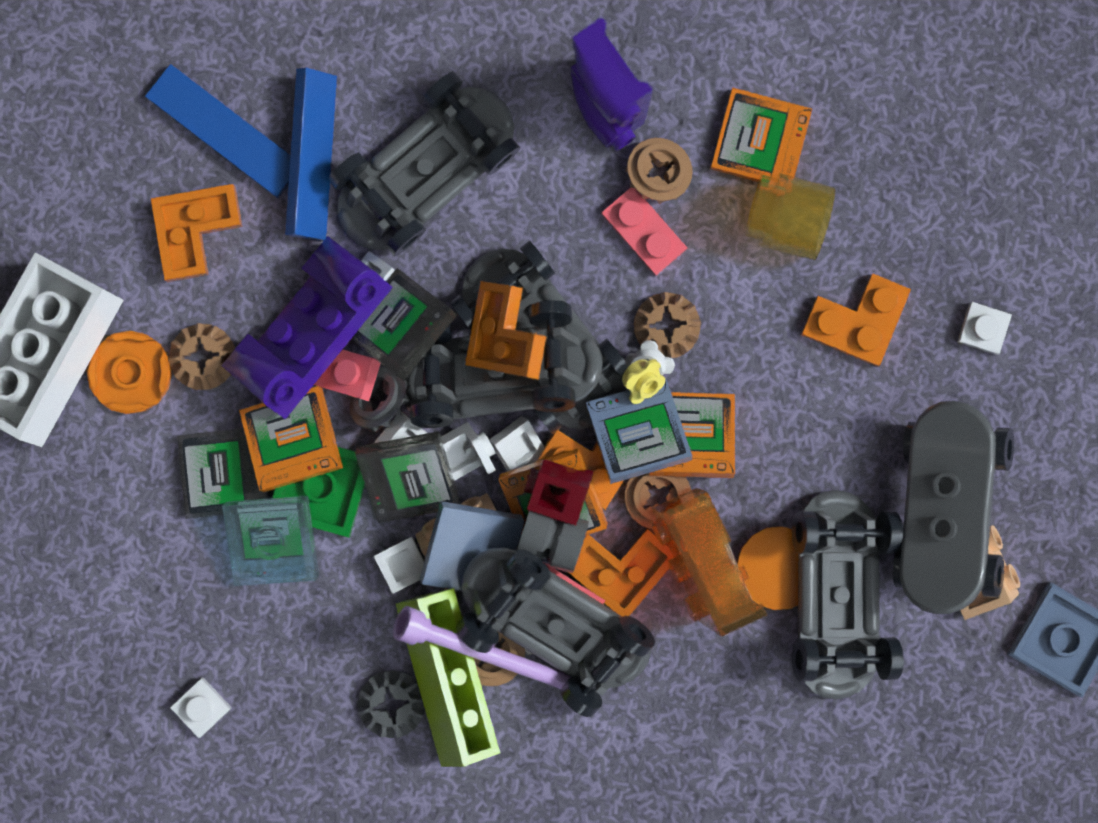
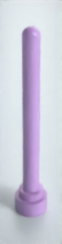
(414, 627)

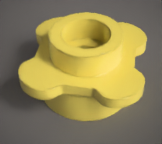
(643, 379)

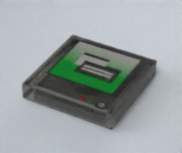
(404, 325)
(215, 471)
(407, 476)

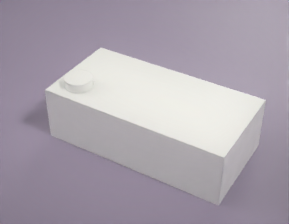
(46, 345)

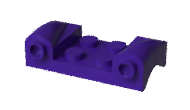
(606, 88)
(309, 329)

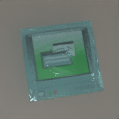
(270, 541)

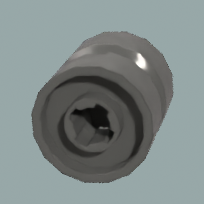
(553, 540)

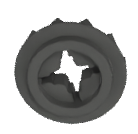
(371, 416)
(402, 687)

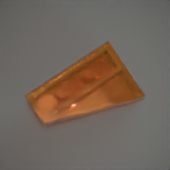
(705, 563)

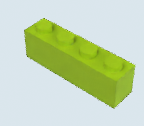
(451, 688)

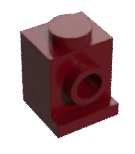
(562, 503)

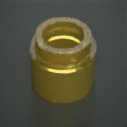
(790, 215)

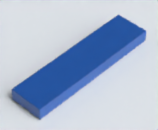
(222, 130)
(311, 154)

